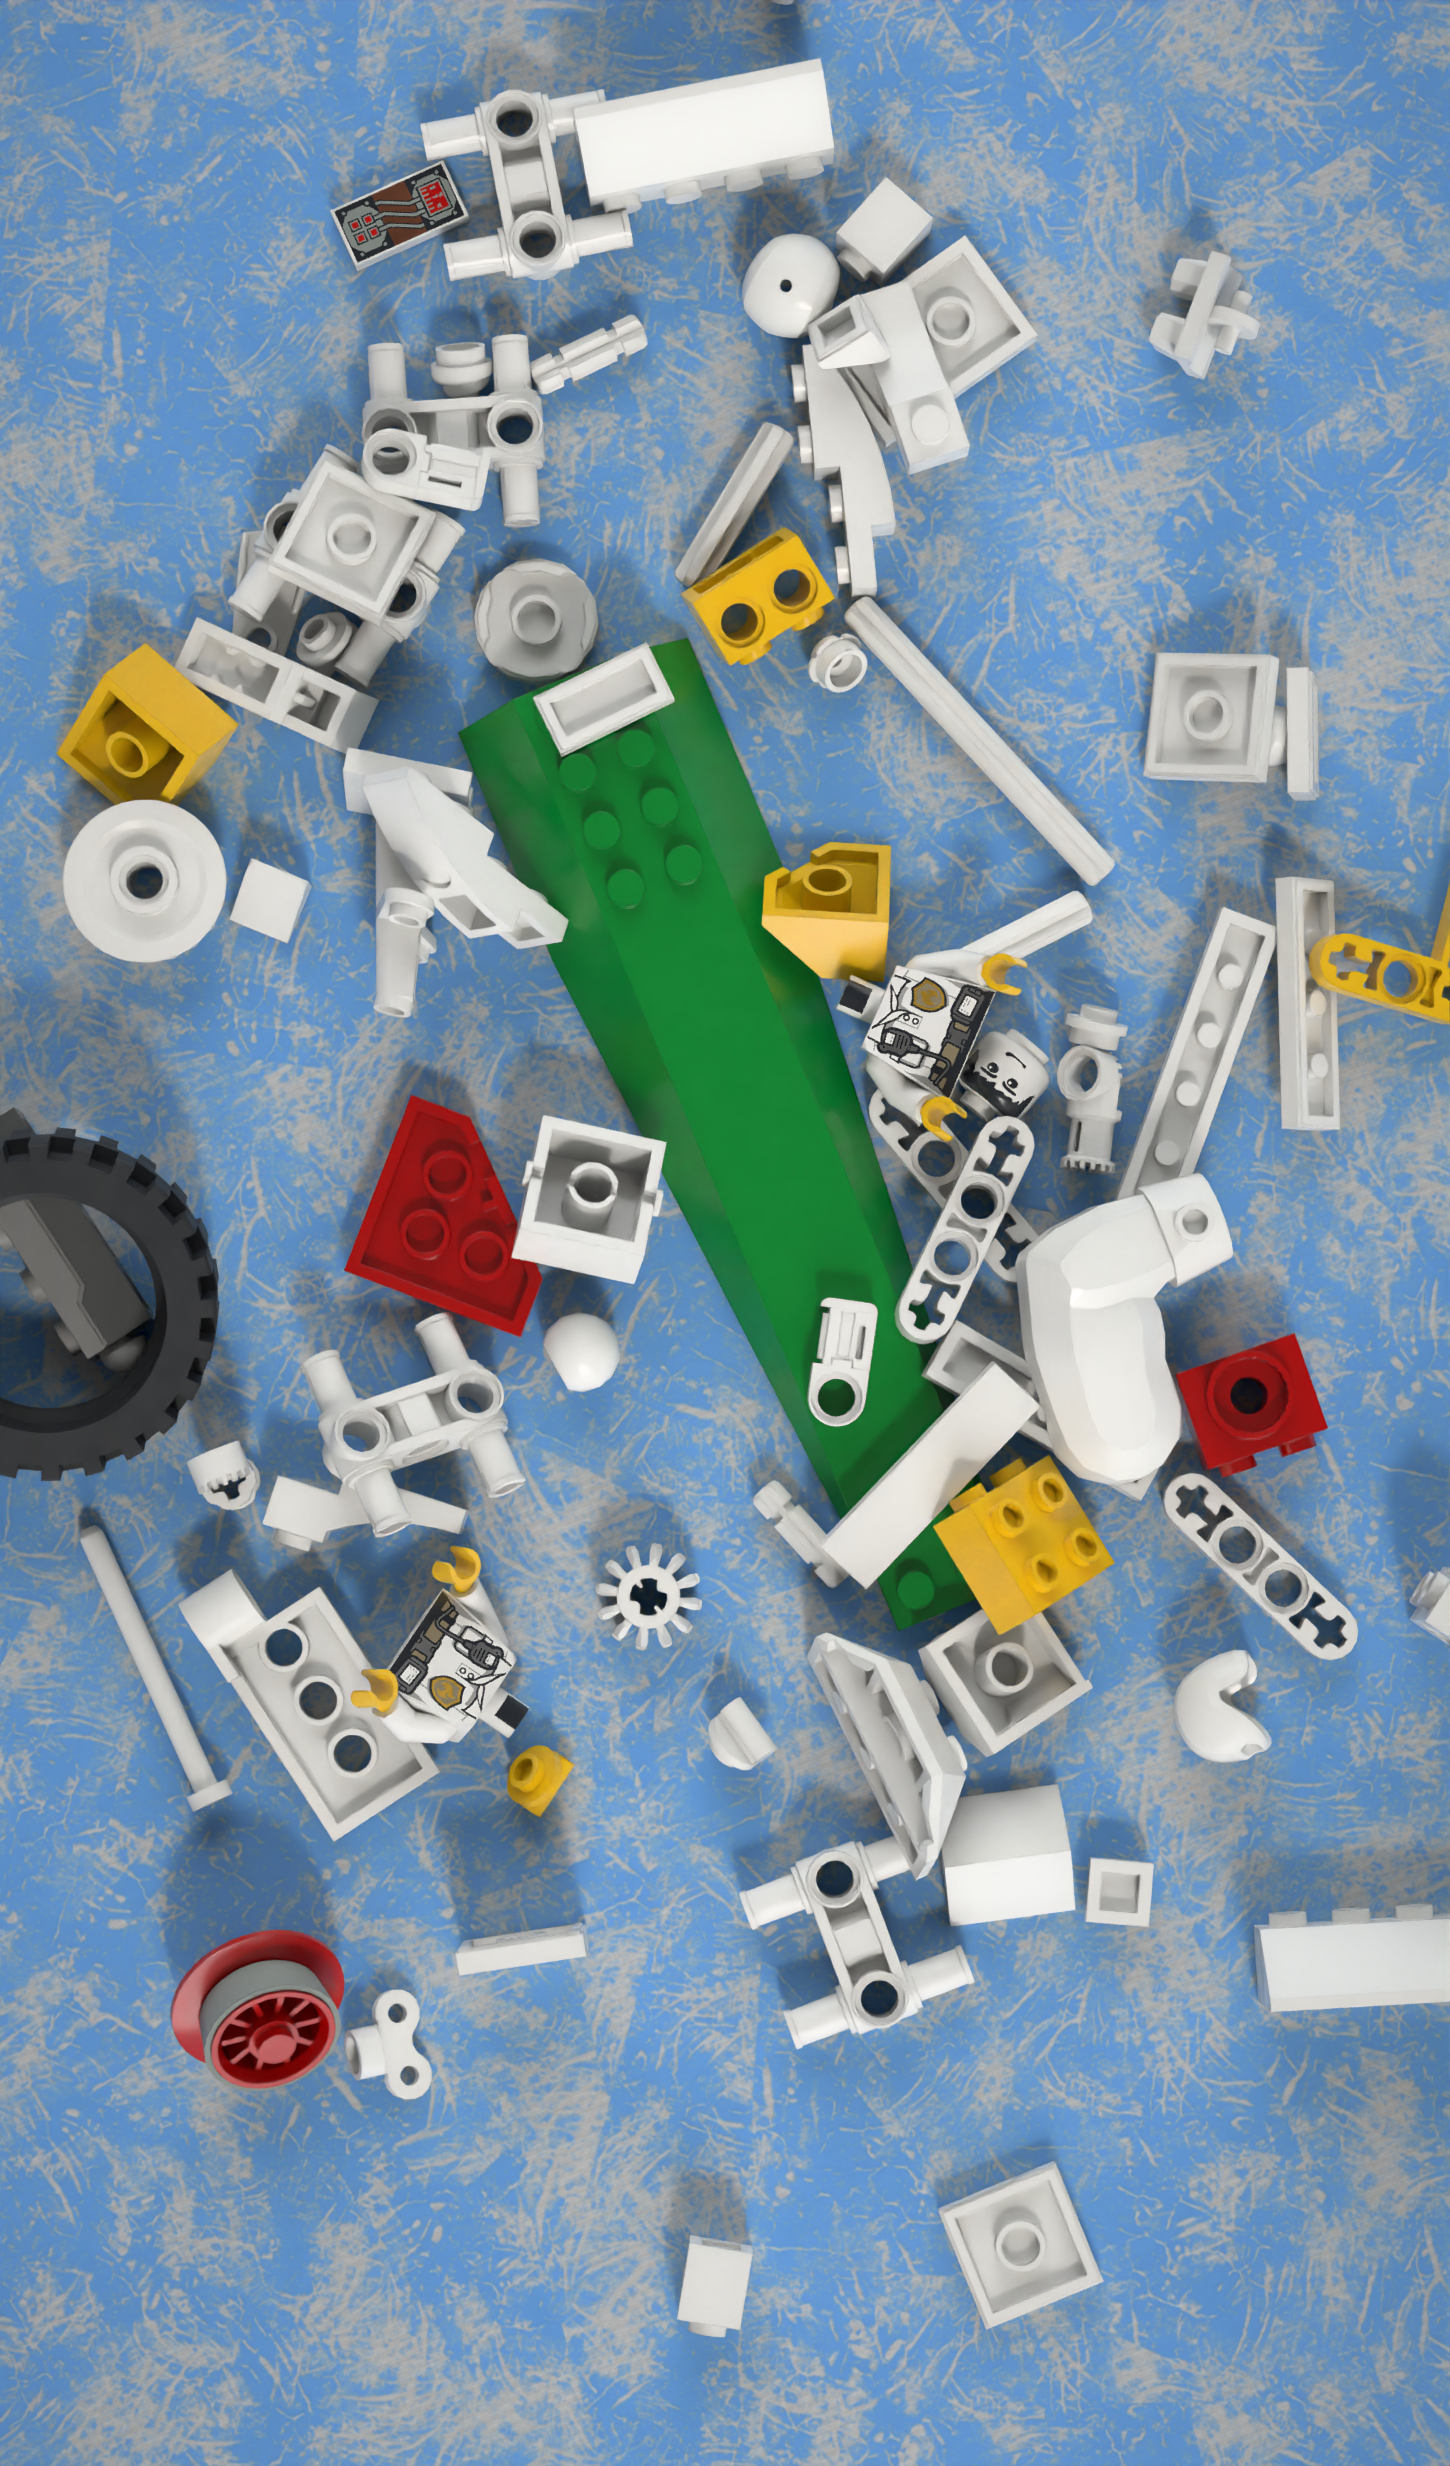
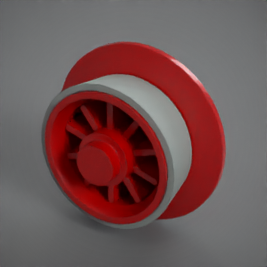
(261, 2009)

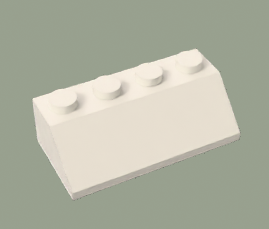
(705, 137)
(1353, 1959)

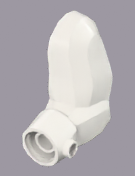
(1098, 1332)

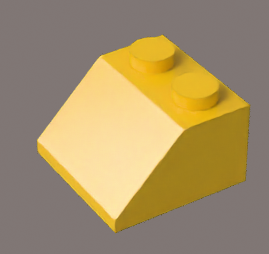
(146, 732)

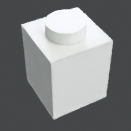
(882, 234)
(714, 2285)

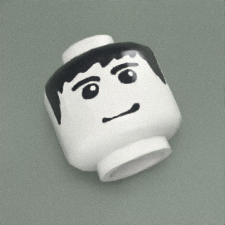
(1003, 1076)

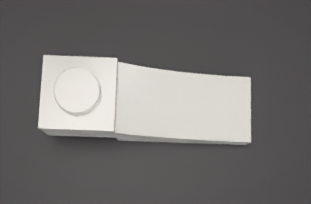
(913, 384)
(275, 687)
(311, 1513)

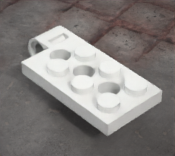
(237, 1638)

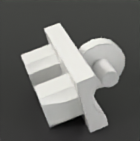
(1214, 317)

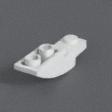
(845, 448)
(449, 862)

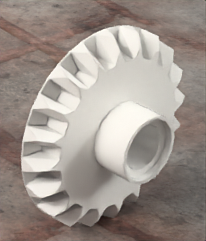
(119, 846)

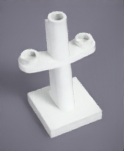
(400, 904)

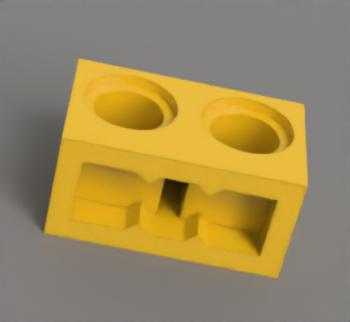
(751, 581)

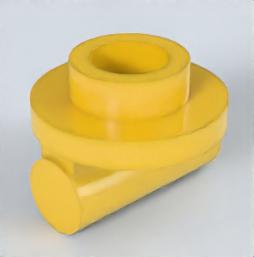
(537, 1777)

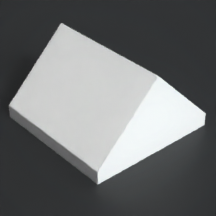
(1007, 1856)

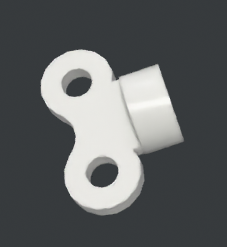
(389, 2047)

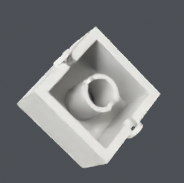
(589, 1199)

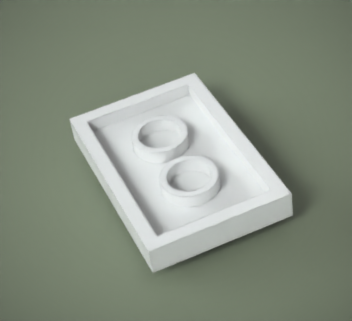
(968, 324)

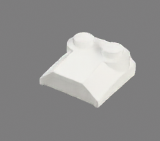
(1001, 1682)

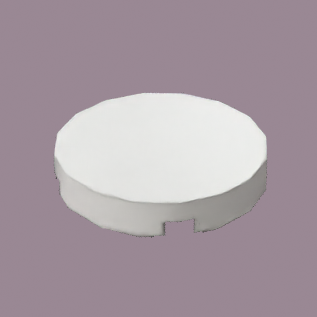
(536, 621)

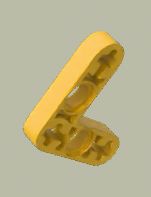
(1427, 974)

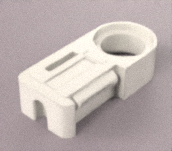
(433, 471)
(845, 1354)

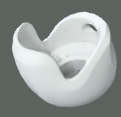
(813, 279)
(1210, 1719)

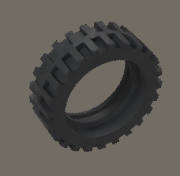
(184, 1292)

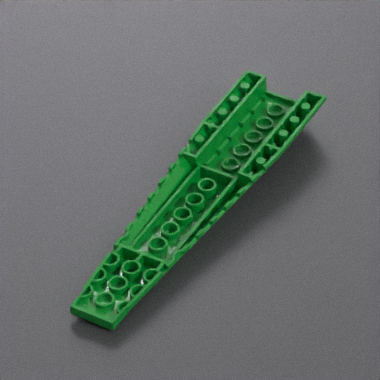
(725, 1060)

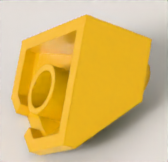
(834, 910)

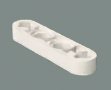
(940, 1187)
(959, 1227)
(1265, 1560)

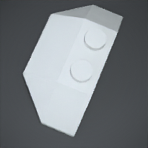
(896, 1742)

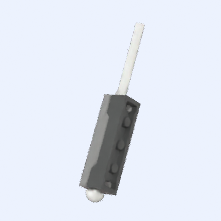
(76, 1272)

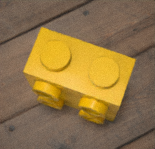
(1022, 1542)

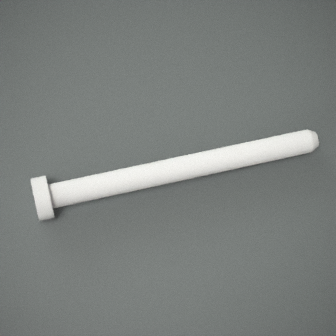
(153, 1671)

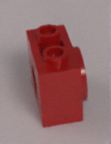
(1284, 1419)

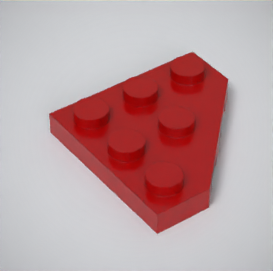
(445, 1224)

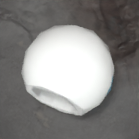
(583, 1350)

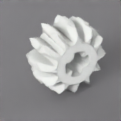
(632, 1609)

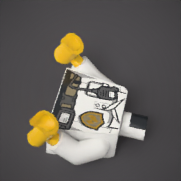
(926, 1027)
(448, 1666)

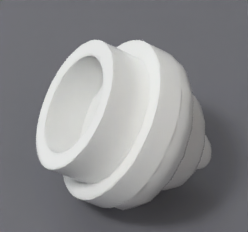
(462, 369)

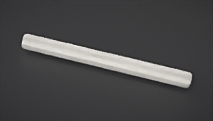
(979, 740)

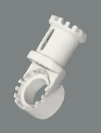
(1091, 1112)
(218, 1468)

